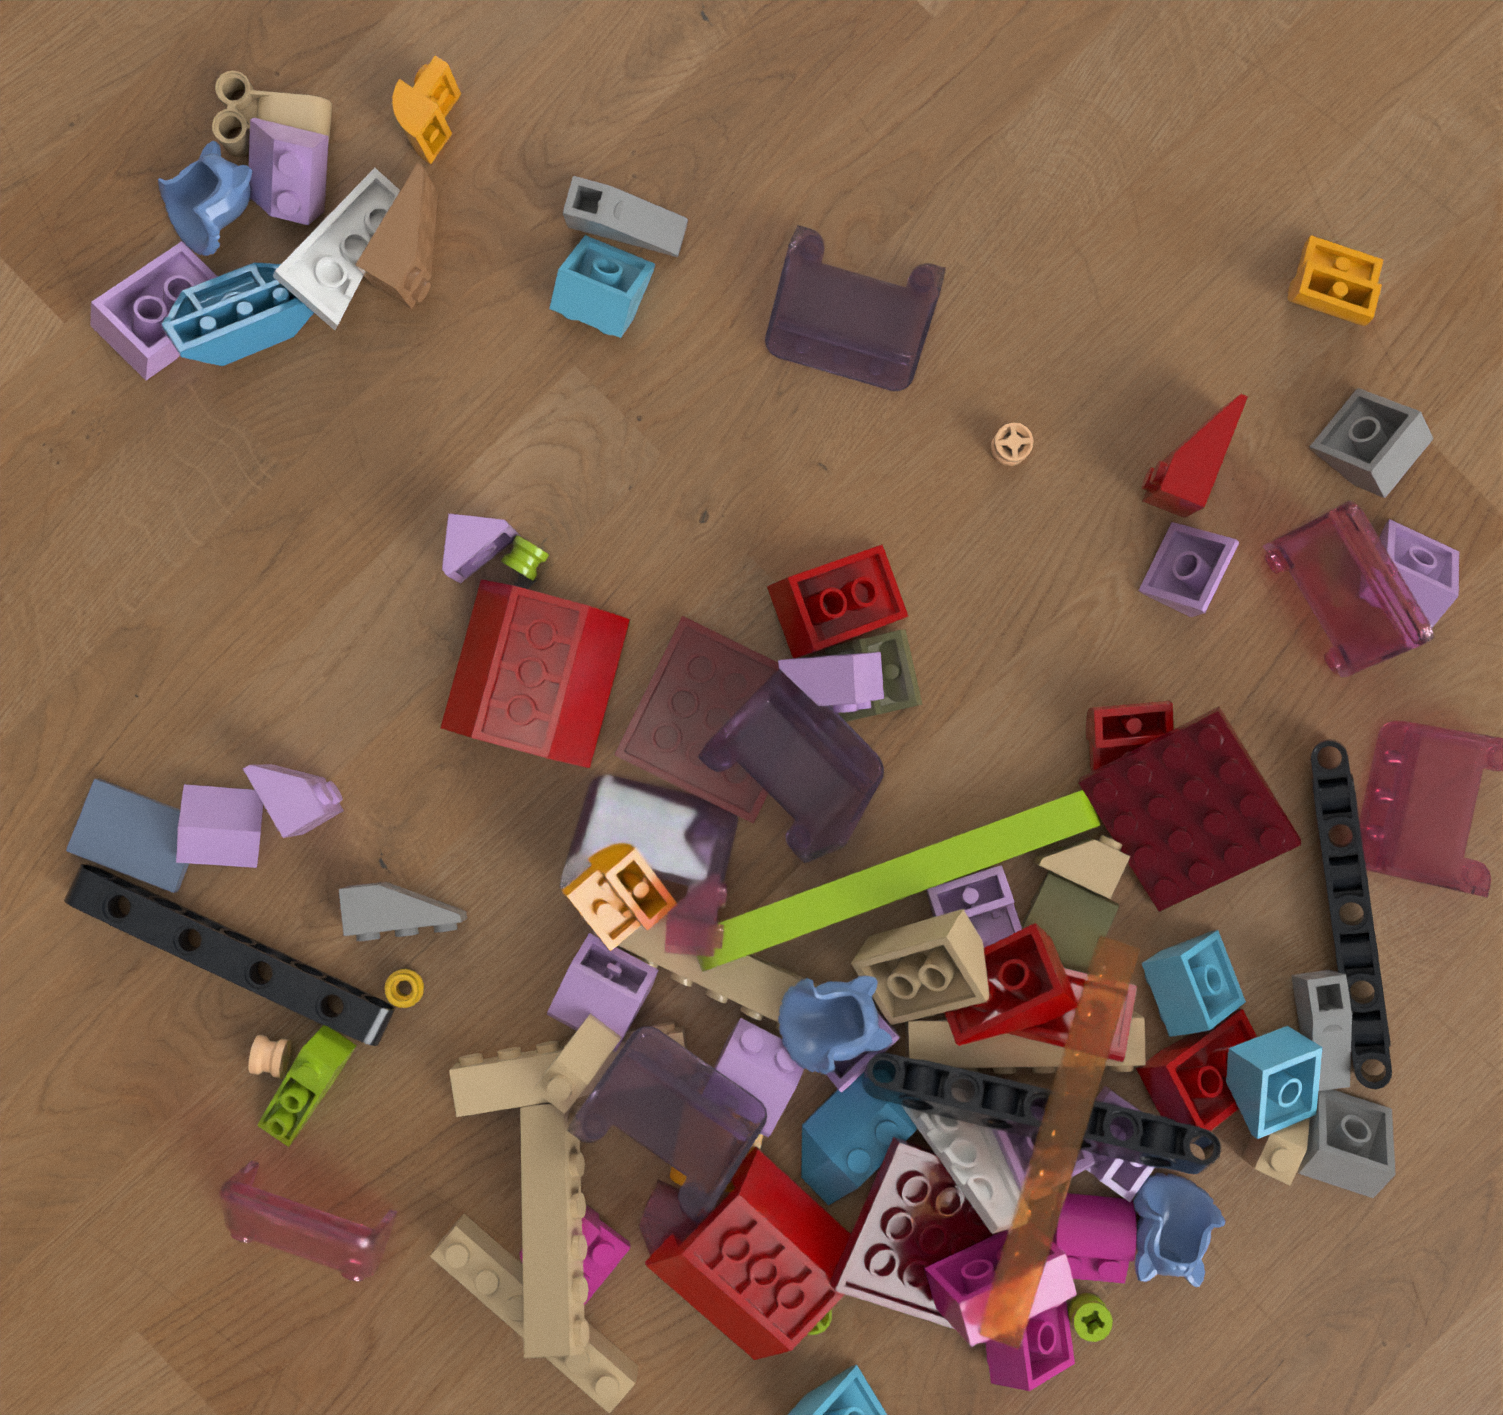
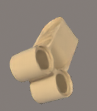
(288, 109)

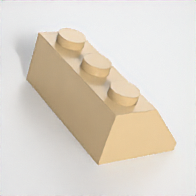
(925, 967)

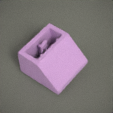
(604, 984)

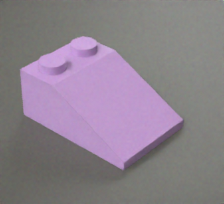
(133, 310)

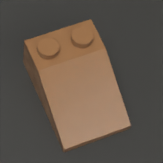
(403, 245)

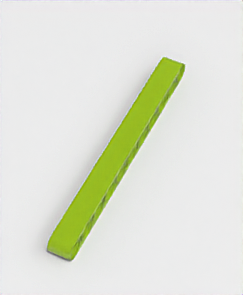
(902, 877)

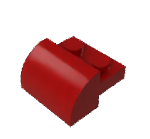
(1124, 728)

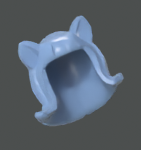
(206, 198)
(830, 1022)
(1173, 1228)

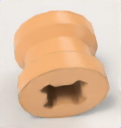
(1017, 439)
(269, 1056)

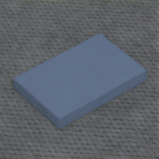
(129, 835)

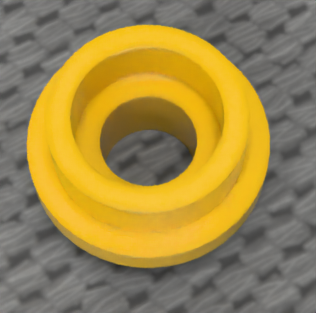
(392, 988)

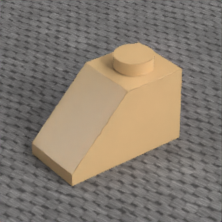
(1088, 863)
(577, 1063)
(1279, 1152)

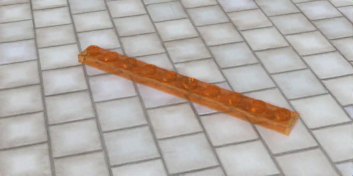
(1058, 1142)

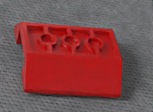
(535, 673)
(758, 1261)

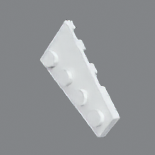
(323, 265)
(974, 1163)

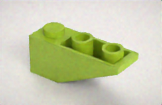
(306, 1084)

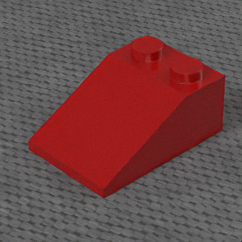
(1188, 473)
(837, 601)
(1024, 988)
(1191, 1074)

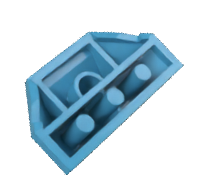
(234, 315)
(850, 1139)

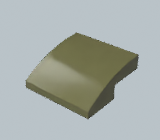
(898, 672)
(1071, 918)

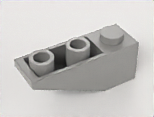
(623, 217)
(387, 907)
(1327, 1020)

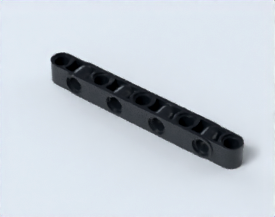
(1356, 939)
(229, 954)
(1007, 1105)

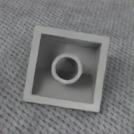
(1373, 441)
(1350, 1144)

